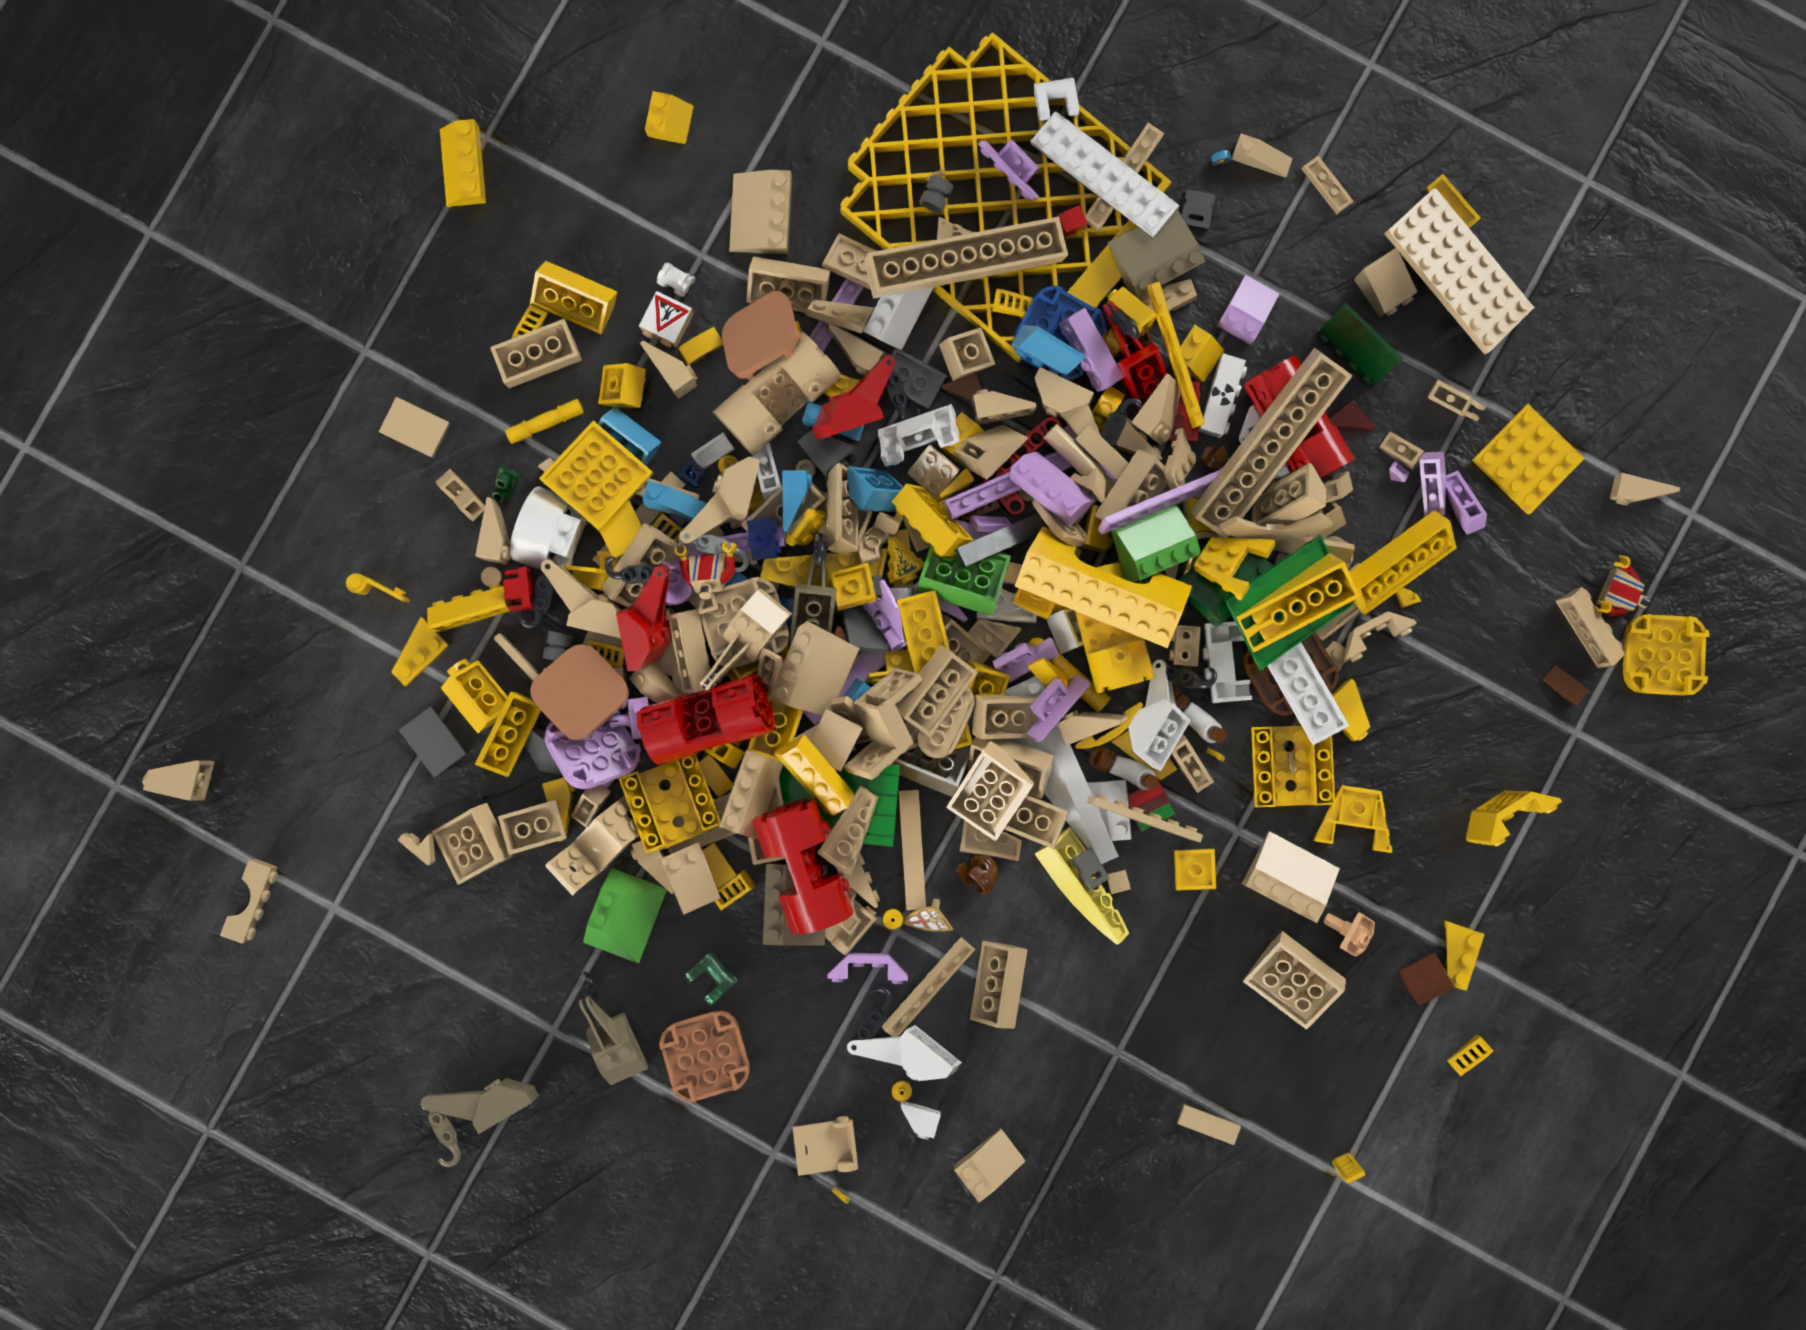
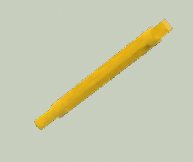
(1175, 354)

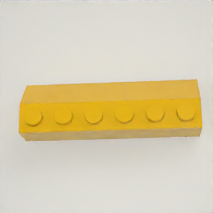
(1402, 560)

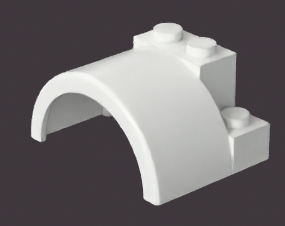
(545, 529)

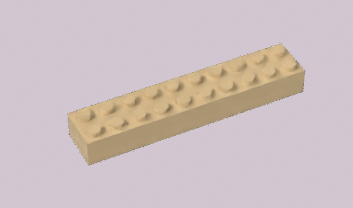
(965, 257)
(1271, 441)

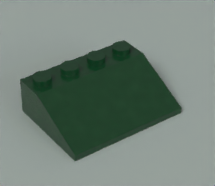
(1359, 346)
(1210, 597)

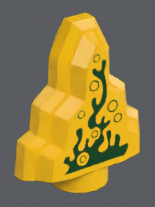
(902, 563)

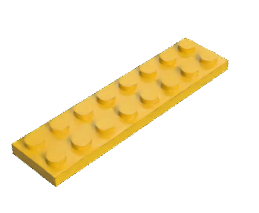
(924, 634)

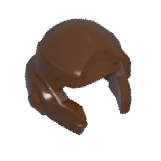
(980, 874)

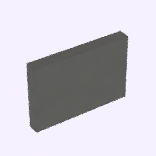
(918, 378)
(862, 631)
(433, 742)

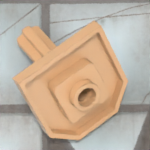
(1356, 934)

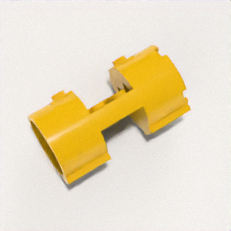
(1113, 654)

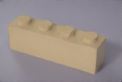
(689, 649)

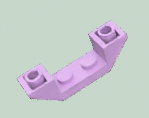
(895, 972)

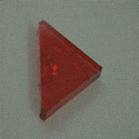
(1352, 417)

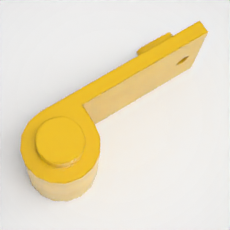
(362, 585)

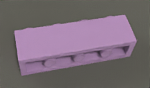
(1087, 340)

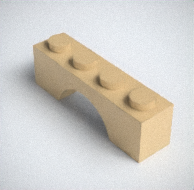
(258, 877)

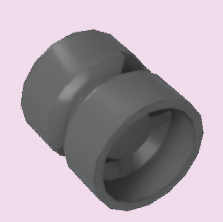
(935, 196)
(557, 645)

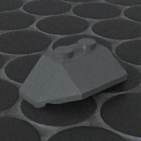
(539, 752)

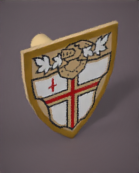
(929, 919)

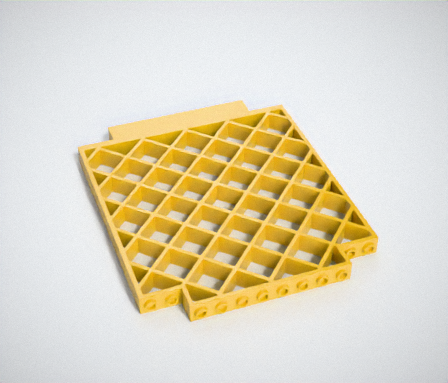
(1098, 277)

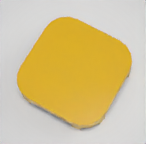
(1665, 655)

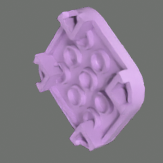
(595, 760)

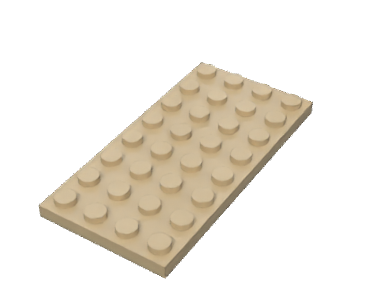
(1459, 270)

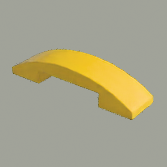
(1091, 742)

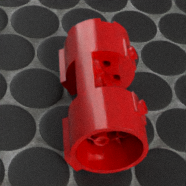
(1323, 444)
(706, 719)
(816, 898)

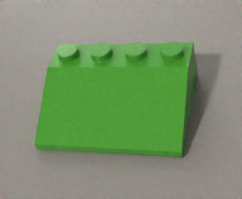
(1155, 543)
(969, 587)

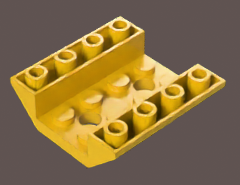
(1271, 768)
(656, 809)
(1486, 823)

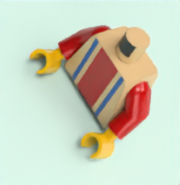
(709, 571)
(1622, 590)

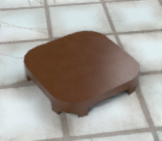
(1269, 689)

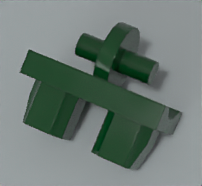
(505, 484)

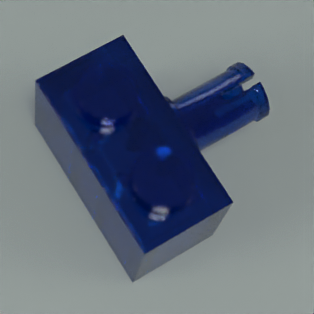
(763, 538)

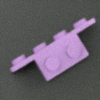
(1015, 164)
(1016, 661)
(1054, 704)

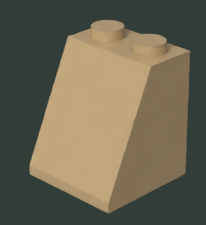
(1386, 283)
(836, 739)
(182, 780)

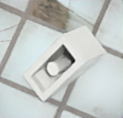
(921, 1118)

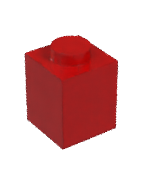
(1072, 221)

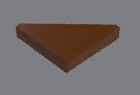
(964, 387)

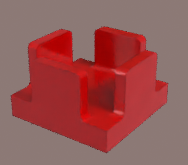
(520, 588)

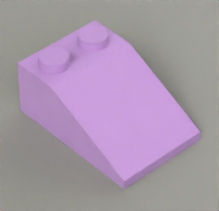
(1248, 310)

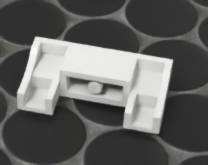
(918, 431)
(1219, 656)

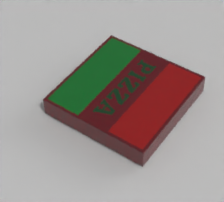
(1151, 801)

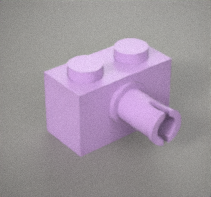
(630, 718)

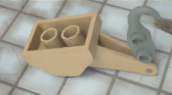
(729, 505)

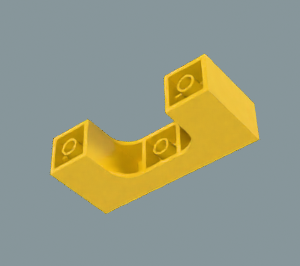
(1140, 609)

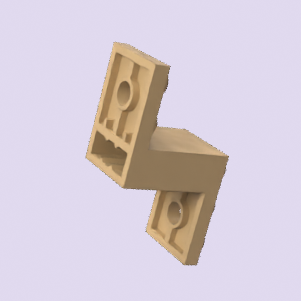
(883, 723)
(595, 847)

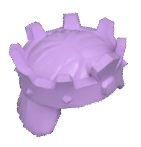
(678, 588)

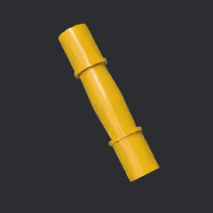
(544, 421)

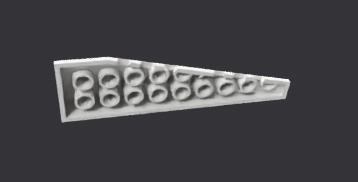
(1066, 783)

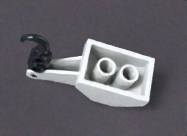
(1161, 724)
(913, 1050)

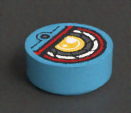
(1221, 157)

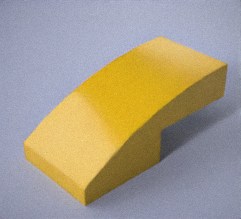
(700, 346)

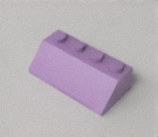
(1051, 487)

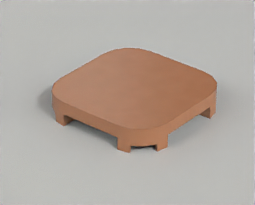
(760, 334)
(579, 692)
(705, 1056)

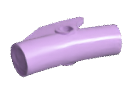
(887, 617)

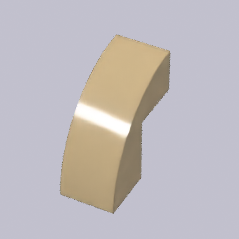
(461, 495)

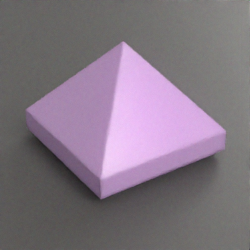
(1398, 472)

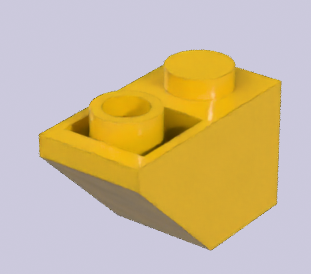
(1106, 406)

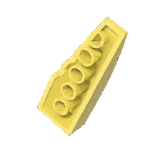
(1093, 904)

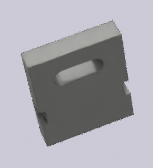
(1198, 205)
(1087, 865)

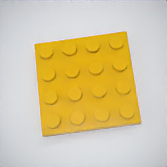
(1528, 459)
(596, 475)

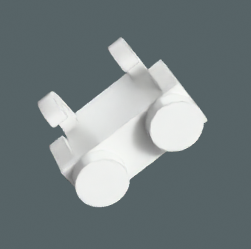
(675, 278)

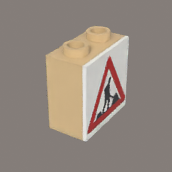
(666, 320)

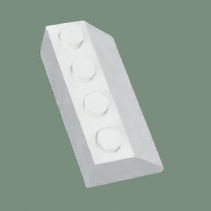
(896, 316)

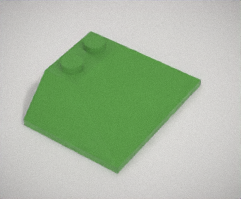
(624, 915)

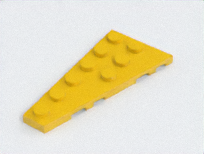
(797, 568)

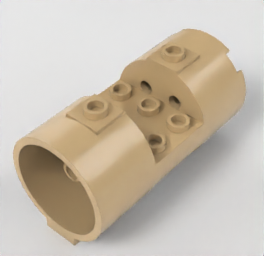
(776, 394)

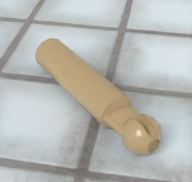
(1075, 454)

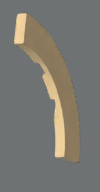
(1245, 529)

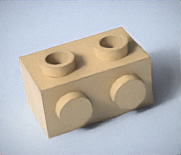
(1185, 646)

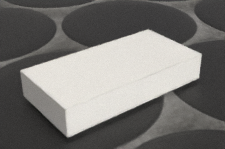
(712, 451)

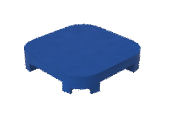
(1051, 307)

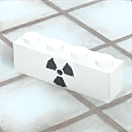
(1221, 395)

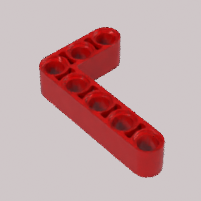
(1029, 447)

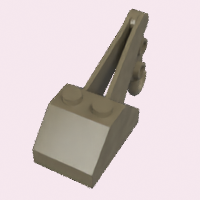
(482, 1107)

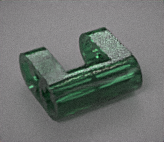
(717, 972)

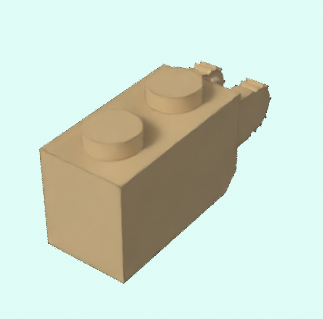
(1454, 399)

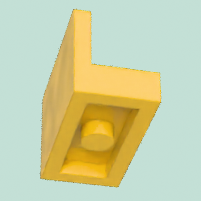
(591, 577)

